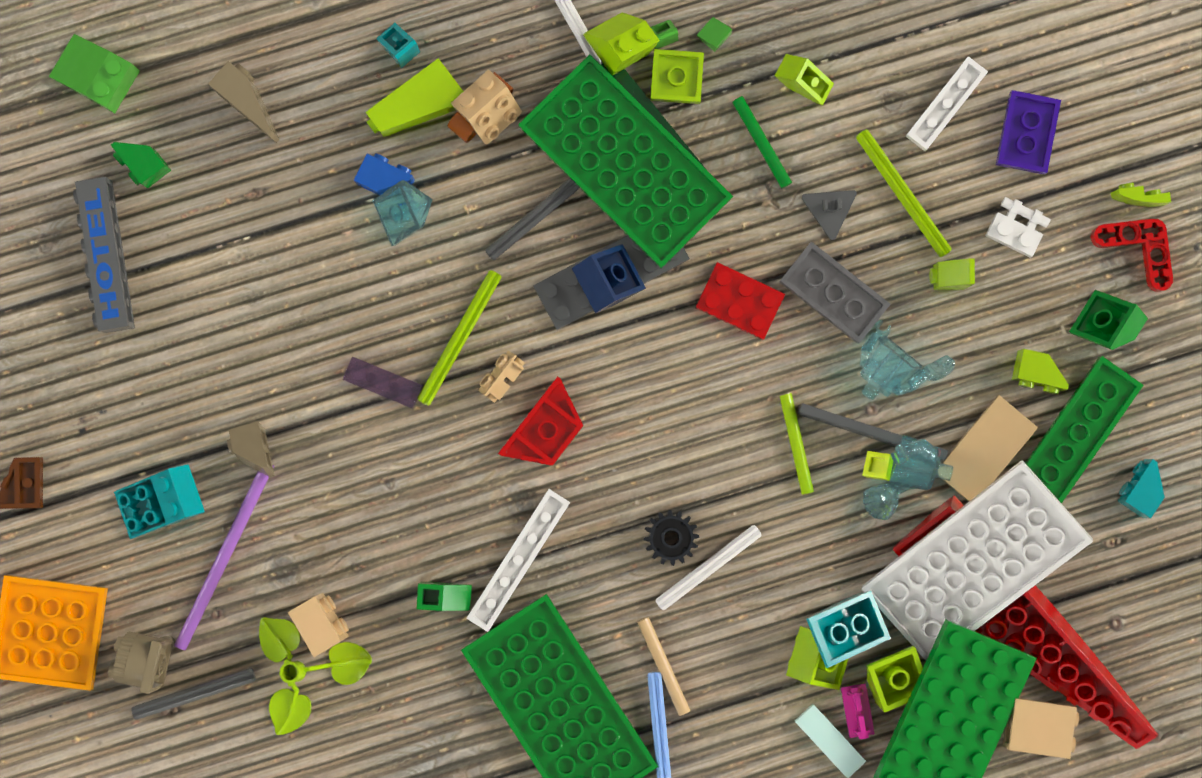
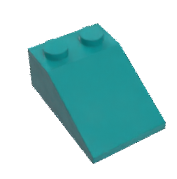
(848, 628)

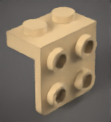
(487, 106)

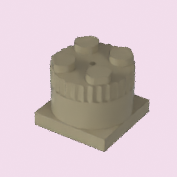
(141, 661)

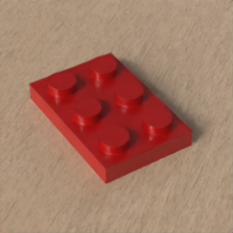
(740, 301)

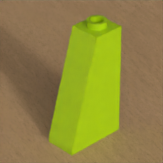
(416, 101)

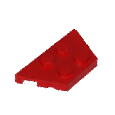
(546, 428)

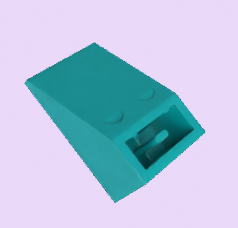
(159, 501)

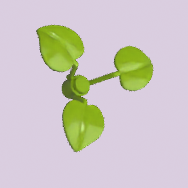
(277, 641)

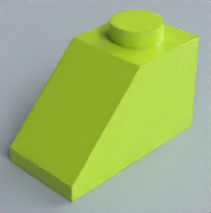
(804, 78)
(953, 274)

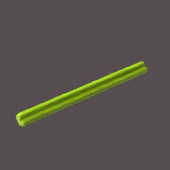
(903, 193)
(459, 337)

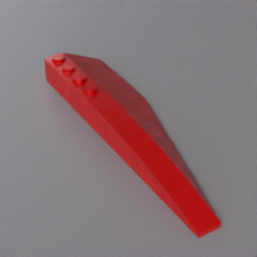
(1062, 656)

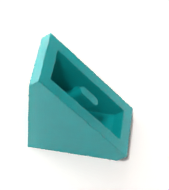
(399, 44)

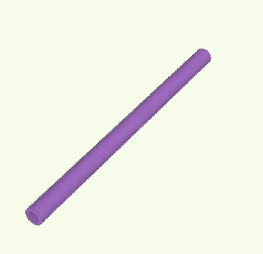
(221, 561)

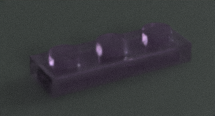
(382, 382)

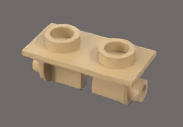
(505, 367)

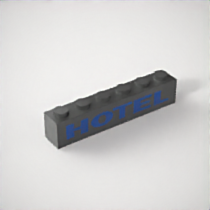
(104, 255)

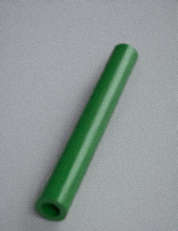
(762, 142)

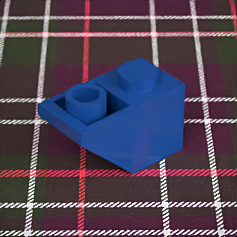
(379, 176)

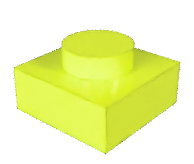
(878, 466)

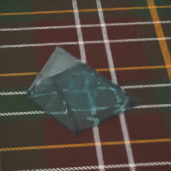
(402, 211)

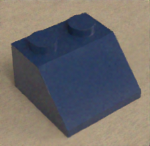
(608, 278)

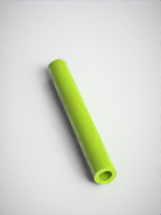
(796, 443)

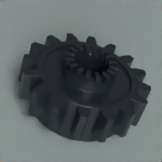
(678, 549)

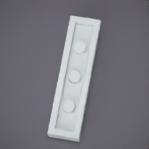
(946, 103)

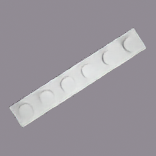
(518, 560)

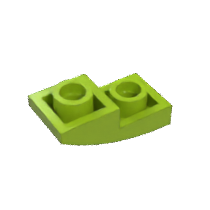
(1136, 196)

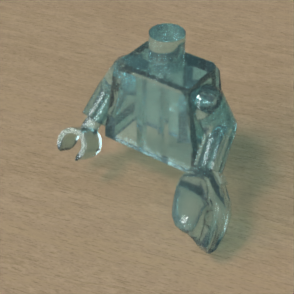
(893, 370)
(913, 467)

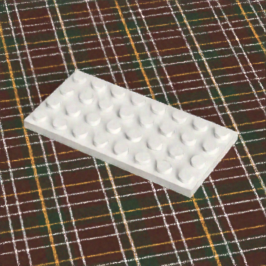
(978, 559)

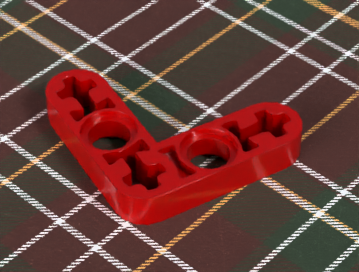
(1148, 242)

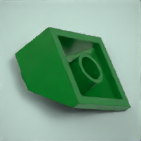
(1109, 321)

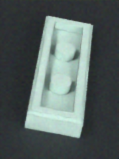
(830, 741)

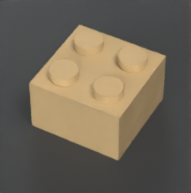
(319, 624)

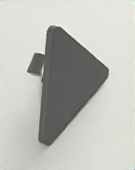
(830, 209)

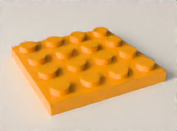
(50, 631)

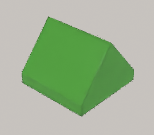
(666, 33)

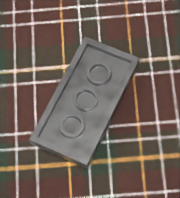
(834, 292)

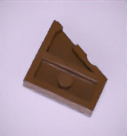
(23, 484)

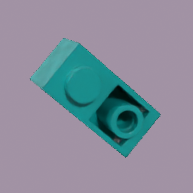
(1144, 490)

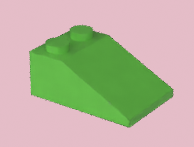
(94, 73)

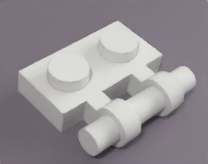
(1015, 234)

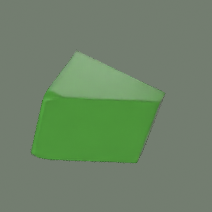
(714, 33)

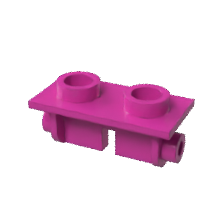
(857, 711)

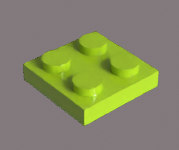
(677, 76)

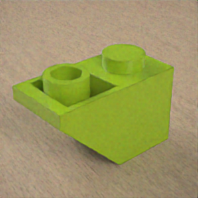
(1038, 369)

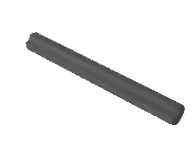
(531, 219)
(194, 693)

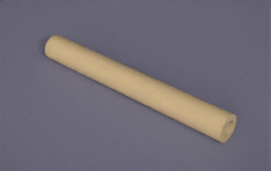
(663, 666)

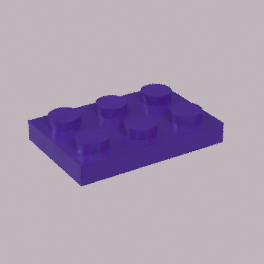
(1028, 132)

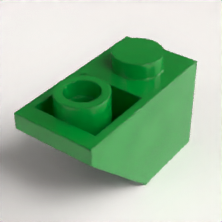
(143, 162)
(443, 596)

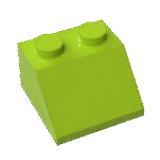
(621, 41)
(808, 664)
(894, 678)

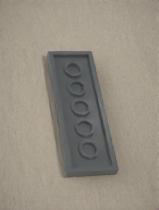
(565, 298)

